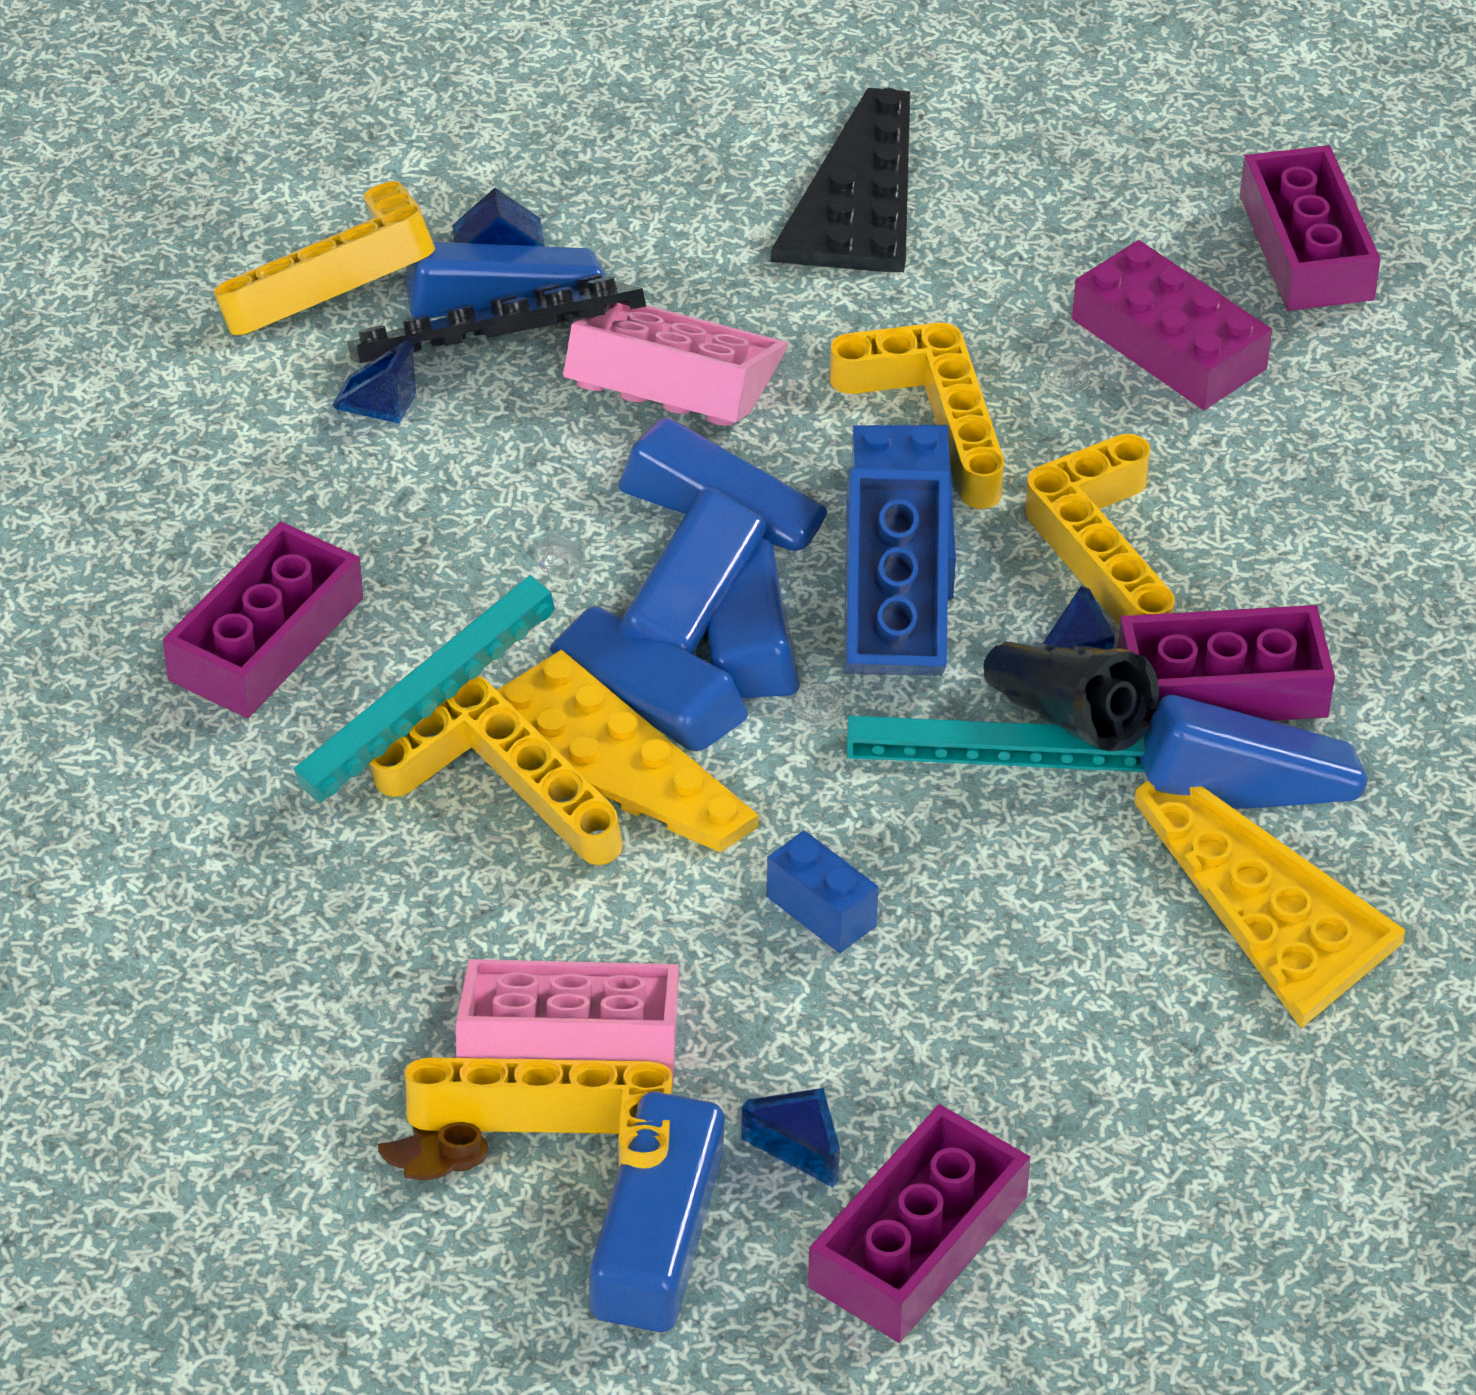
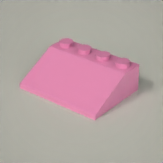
(673, 361)
(568, 1011)

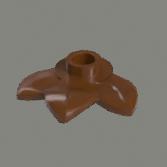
(437, 1153)

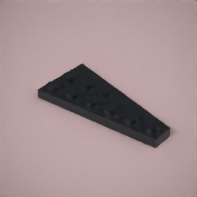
(859, 195)
(504, 316)

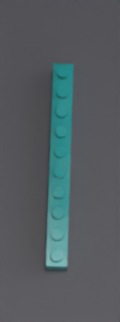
(424, 689)
(981, 744)

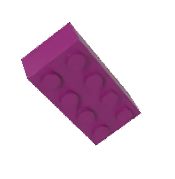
(1309, 228)
(1171, 324)
(263, 619)
(1239, 659)
(918, 1222)

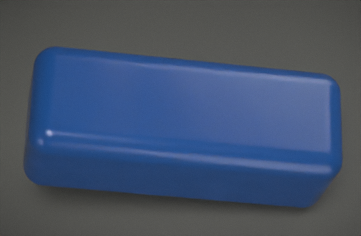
(478, 272)
(676, 464)
(694, 572)
(752, 632)
(656, 679)
(1246, 758)
(657, 1216)

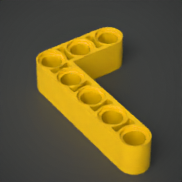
(331, 266)
(940, 361)
(1065, 507)
(511, 757)
(539, 1097)

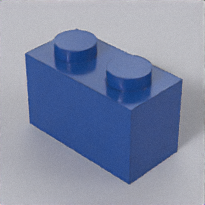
(822, 891)

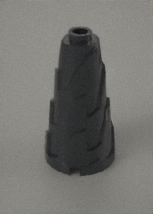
(1081, 689)

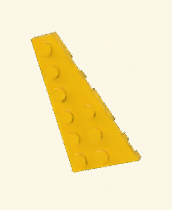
(626, 754)
(1284, 912)

